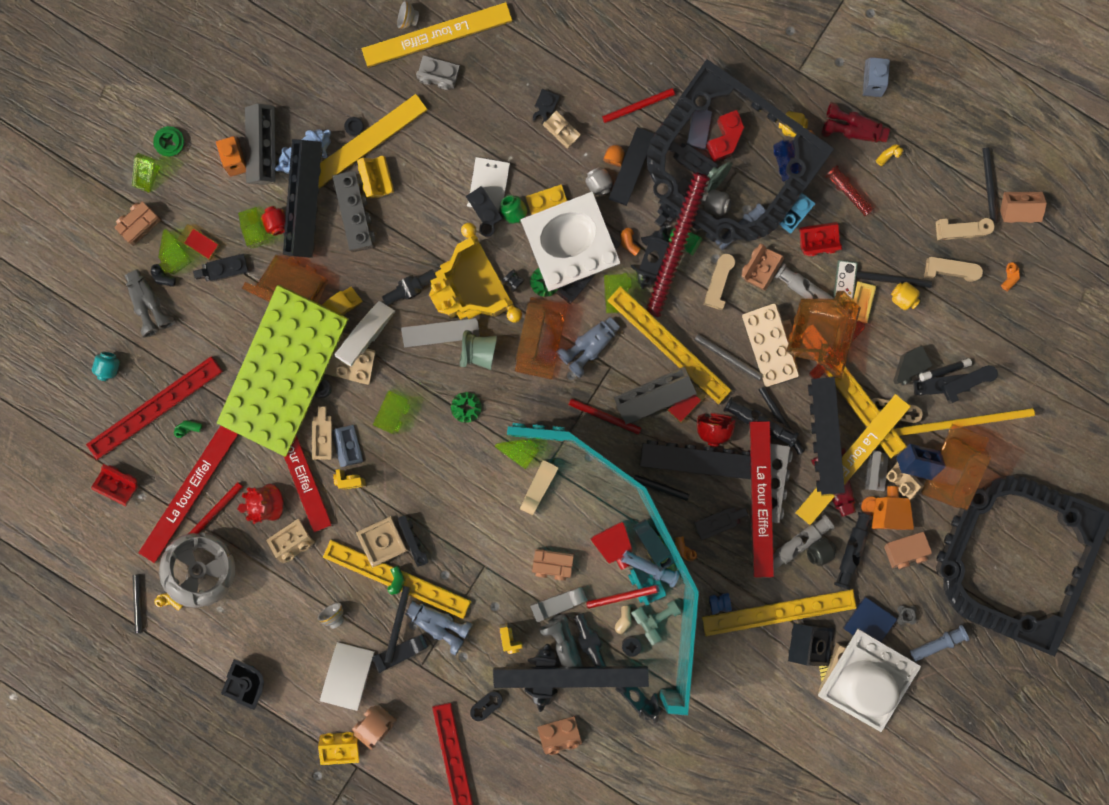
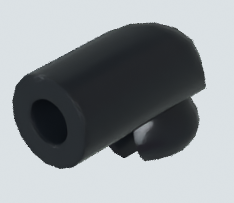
(160, 277)

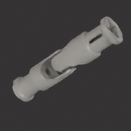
(799, 283)
(792, 548)

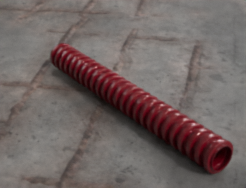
(677, 244)

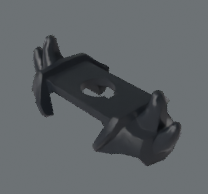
(647, 272)
(544, 658)
(648, 708)

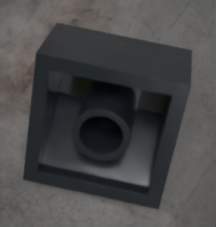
(811, 644)

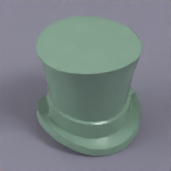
(477, 350)

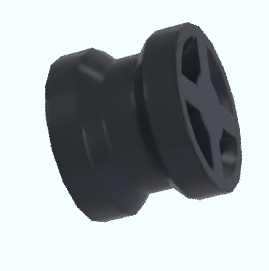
(512, 280)
(633, 644)

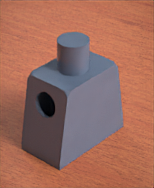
(875, 75)

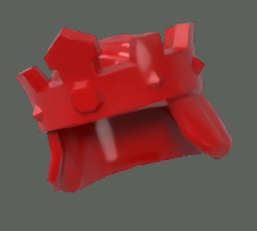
(262, 503)

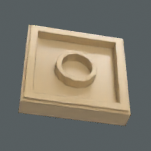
(381, 542)

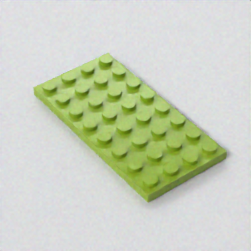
(282, 370)

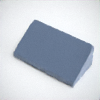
(699, 129)
(347, 446)

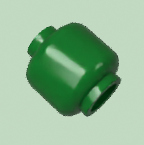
(513, 209)

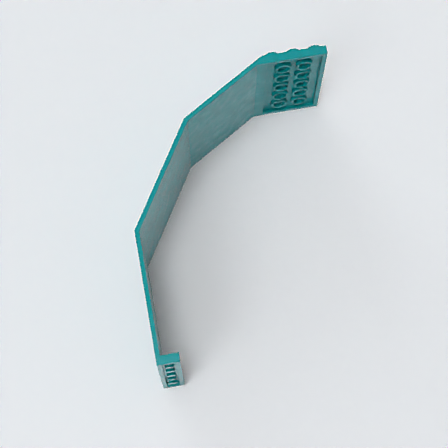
(673, 700)

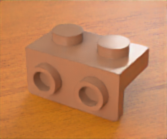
(762, 267)
(559, 736)

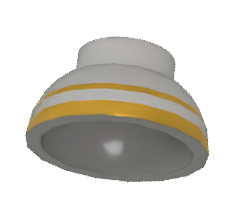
(407, 16)
(332, 615)

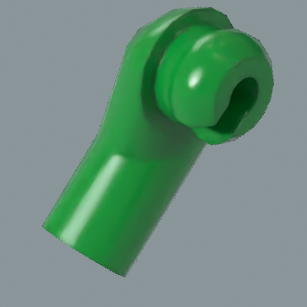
(187, 426)
(398, 581)

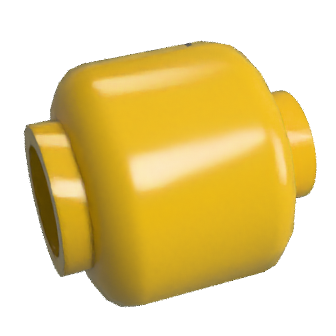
(799, 118)
(905, 296)

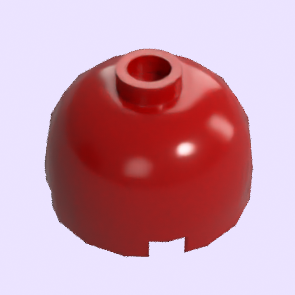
(715, 429)

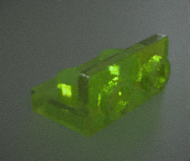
(611, 284)
(391, 413)

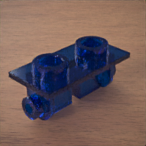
(783, 152)

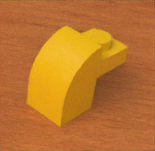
(343, 301)

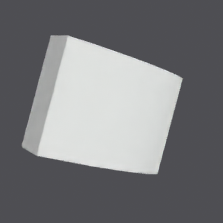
(347, 676)

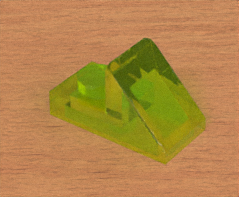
(144, 172)

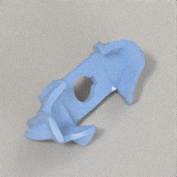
(315, 135)

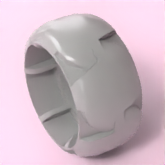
(221, 567)

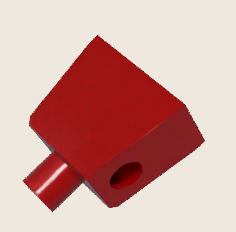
(613, 544)

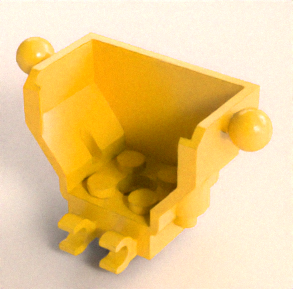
(470, 284)

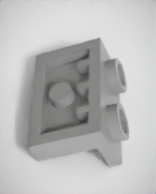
(438, 72)
(876, 471)

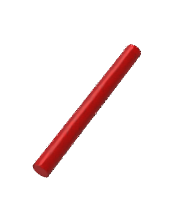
(638, 105)
(604, 416)
(217, 508)
(622, 596)

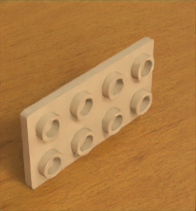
(769, 342)
(360, 370)

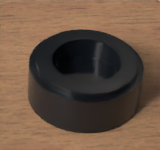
(354, 126)

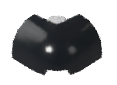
(243, 684)

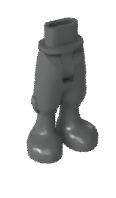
(144, 299)
(566, 643)

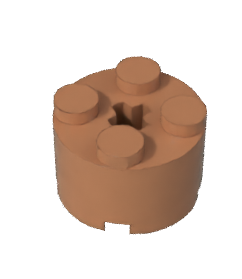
(374, 726)

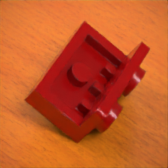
(820, 239)
(115, 484)

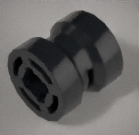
(325, 389)

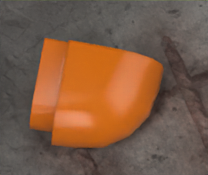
(614, 155)

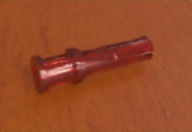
(843, 183)

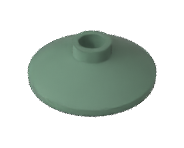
(718, 175)

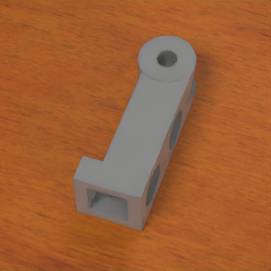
(558, 603)

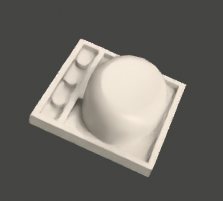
(570, 241)
(869, 680)

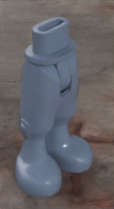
(592, 342)
(435, 623)

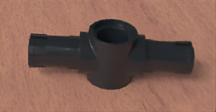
(409, 287)
(589, 640)

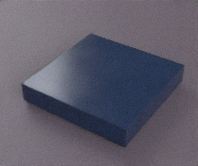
(870, 620)

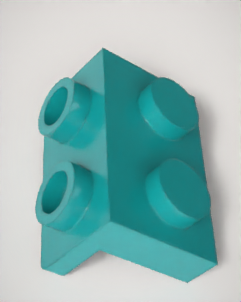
(644, 580)

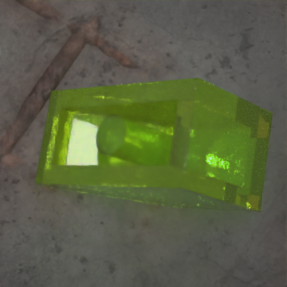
(252, 228)
(171, 254)
(519, 451)

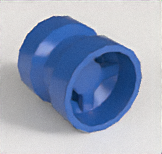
(720, 603)

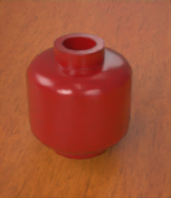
(274, 220)

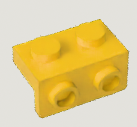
(375, 176)

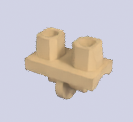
(561, 130)
(907, 484)

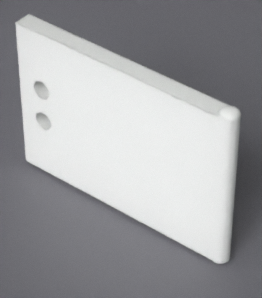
(492, 177)

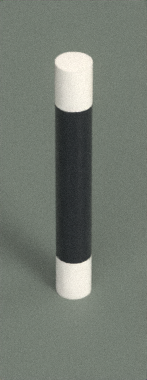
(945, 369)

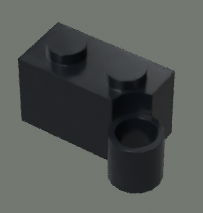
(484, 209)

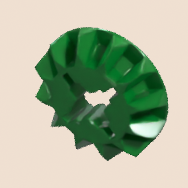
(166, 133)
(538, 287)
(473, 401)

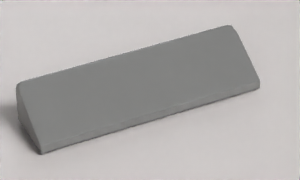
(438, 332)

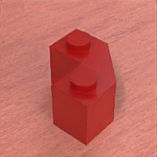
(731, 129)

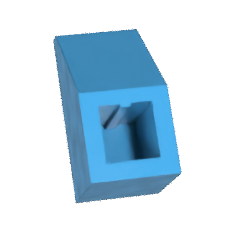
(797, 213)

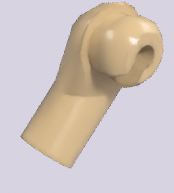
(625, 621)

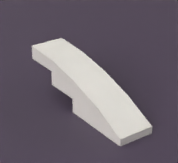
(364, 333)

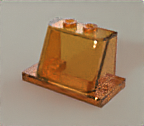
(291, 276)
(825, 331)
(540, 338)
(965, 463)

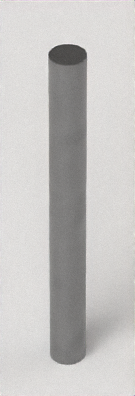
(728, 357)

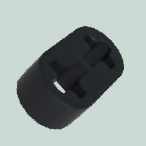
(483, 702)

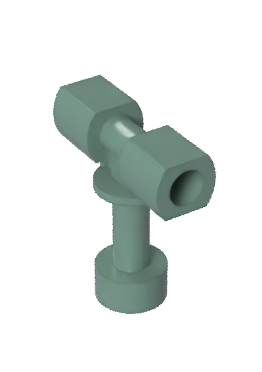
(650, 623)

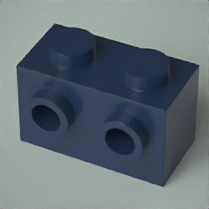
(920, 461)

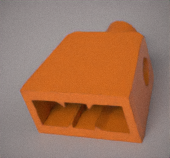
(231, 154)
(893, 511)

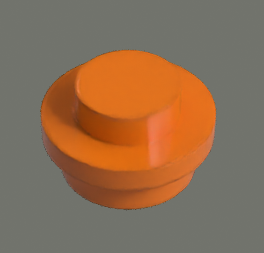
(868, 505)

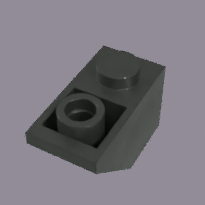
(910, 364)

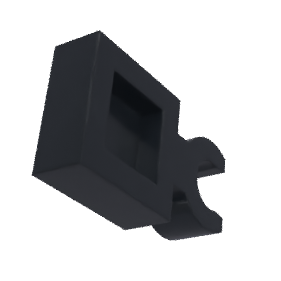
(546, 104)

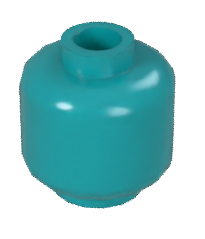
(105, 366)

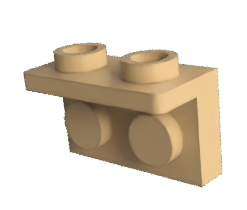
(290, 541)

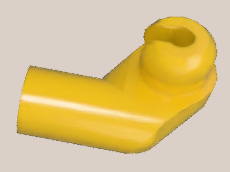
(888, 153)
(164, 599)

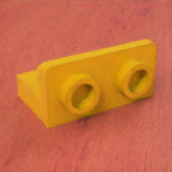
(546, 199)
(349, 482)
(506, 637)
(338, 748)

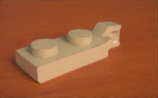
(322, 435)

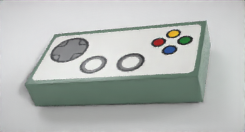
(845, 277)

